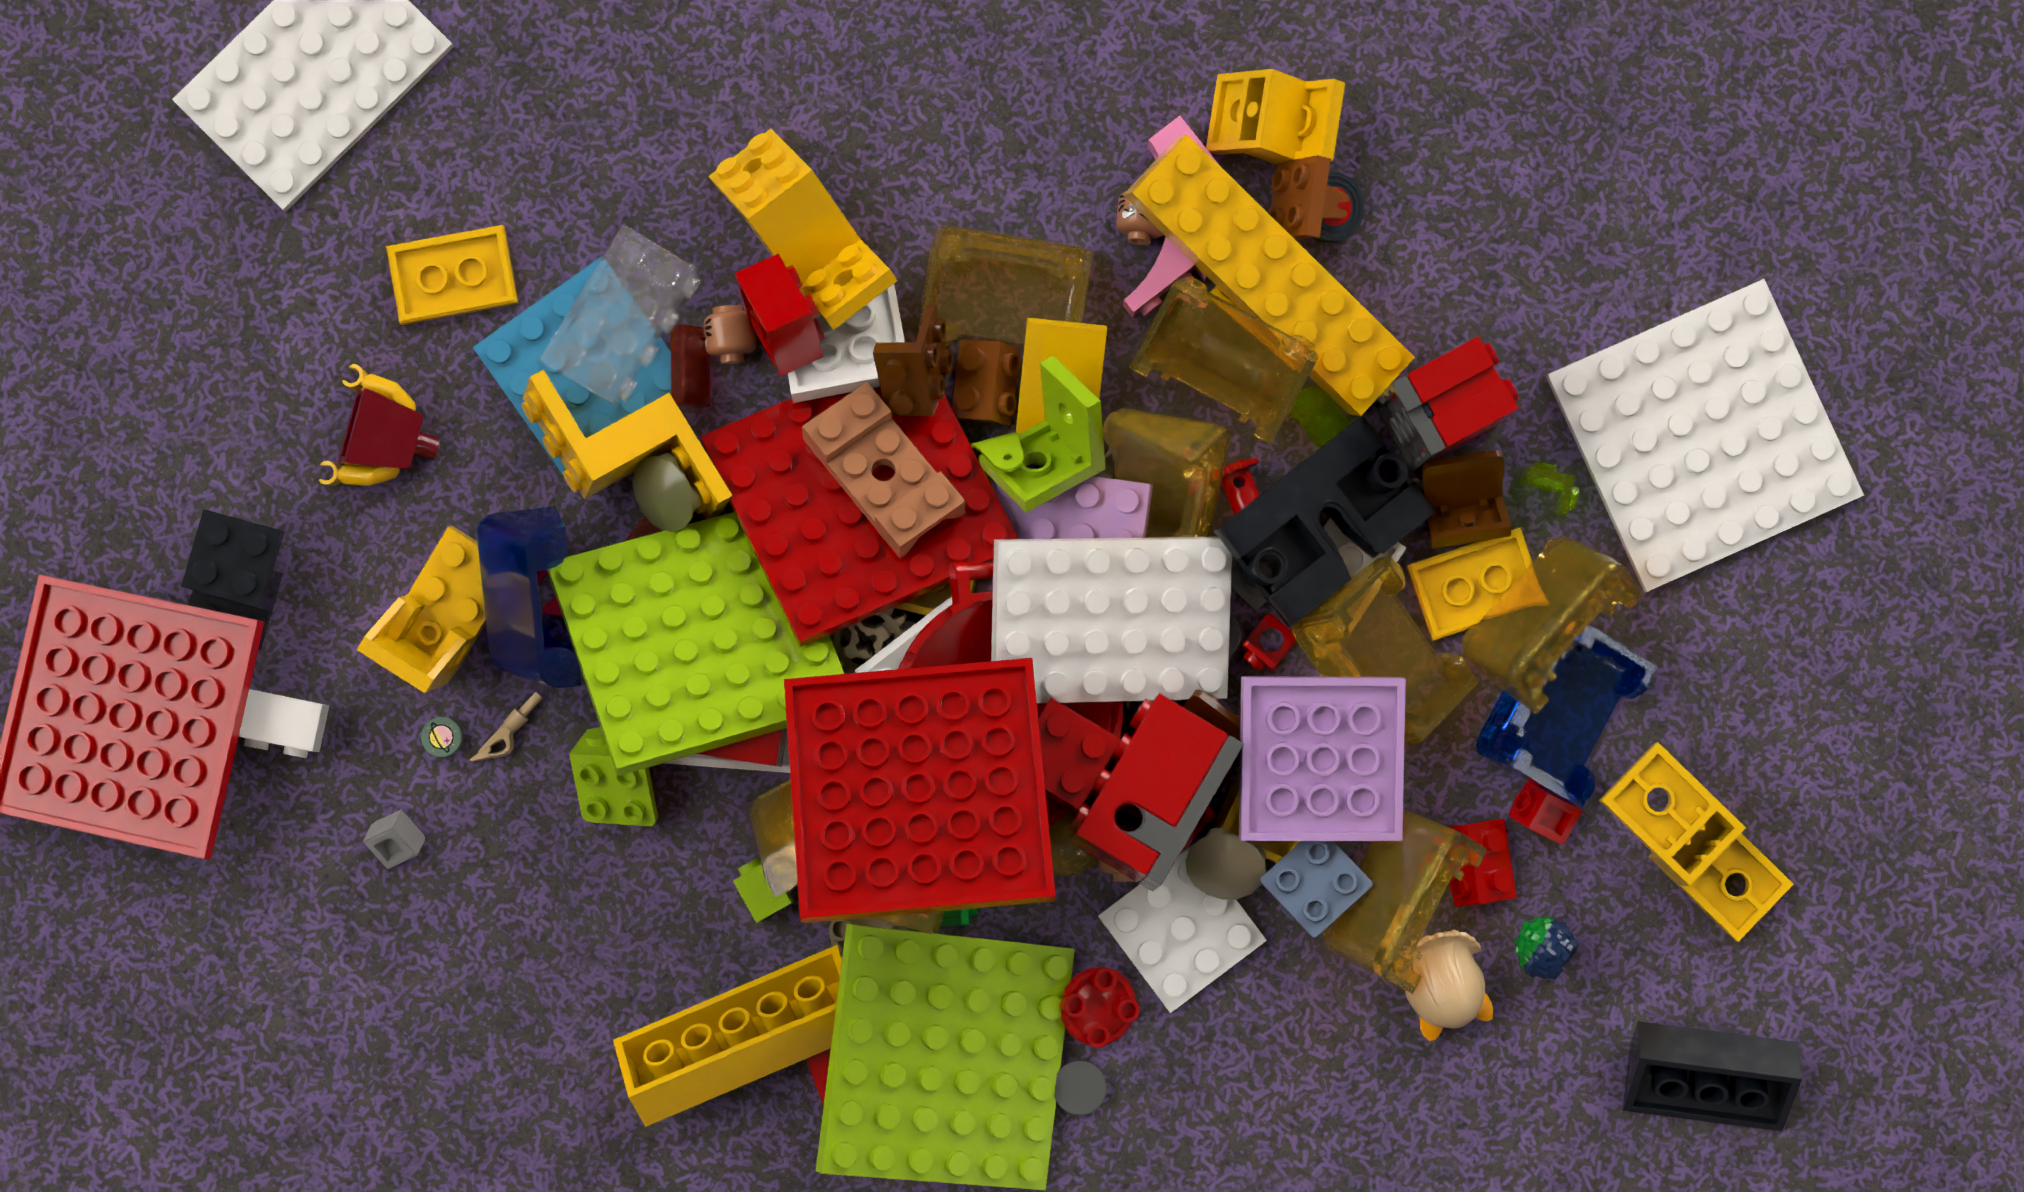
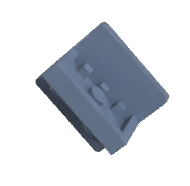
(1316, 884)

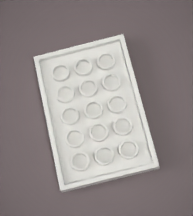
(309, 85)
(1114, 616)

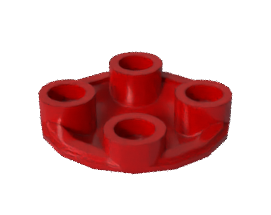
(1098, 1006)

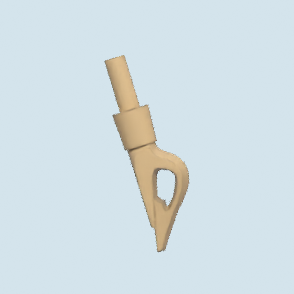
(505, 732)

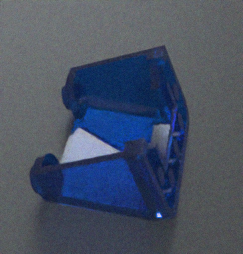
(510, 554)
(1557, 740)

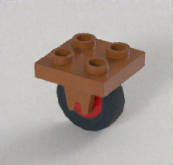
(1314, 201)

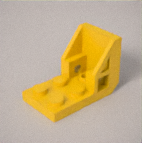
(437, 622)

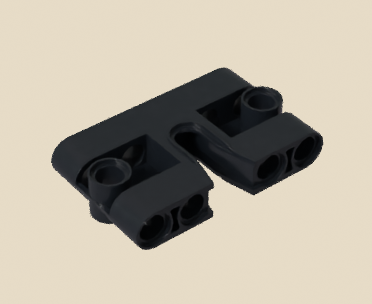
(1286, 527)

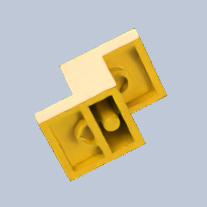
(1274, 116)

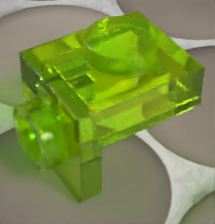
(1317, 415)
(1546, 478)

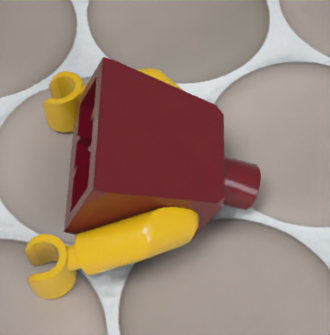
(380, 433)

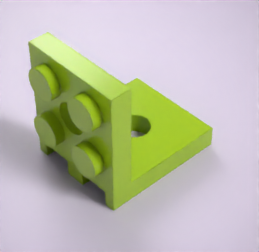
(1065, 442)

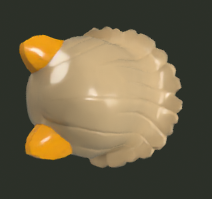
(1450, 984)

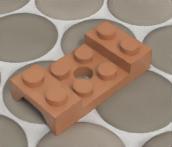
(859, 437)

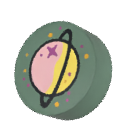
(442, 737)

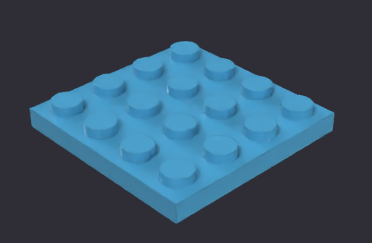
(515, 352)

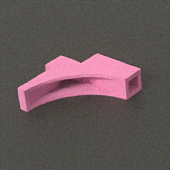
(1171, 261)

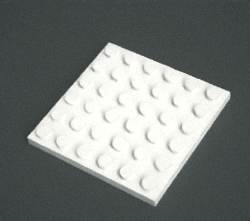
(1704, 435)

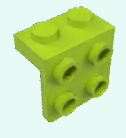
(602, 793)

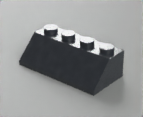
(1711, 1076)

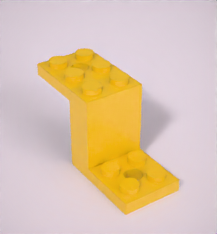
(804, 225)
(619, 448)

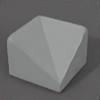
(394, 839)

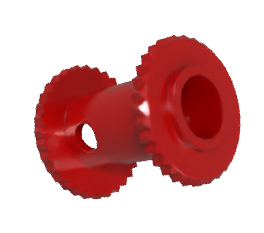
(1240, 497)

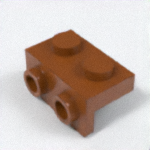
(986, 381)

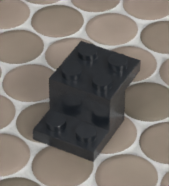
(234, 567)

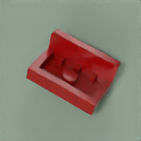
(1494, 876)

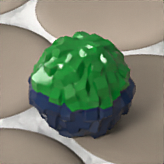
(1545, 947)

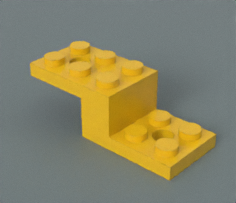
(1696, 841)

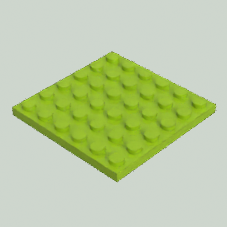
(682, 642)
(944, 1059)

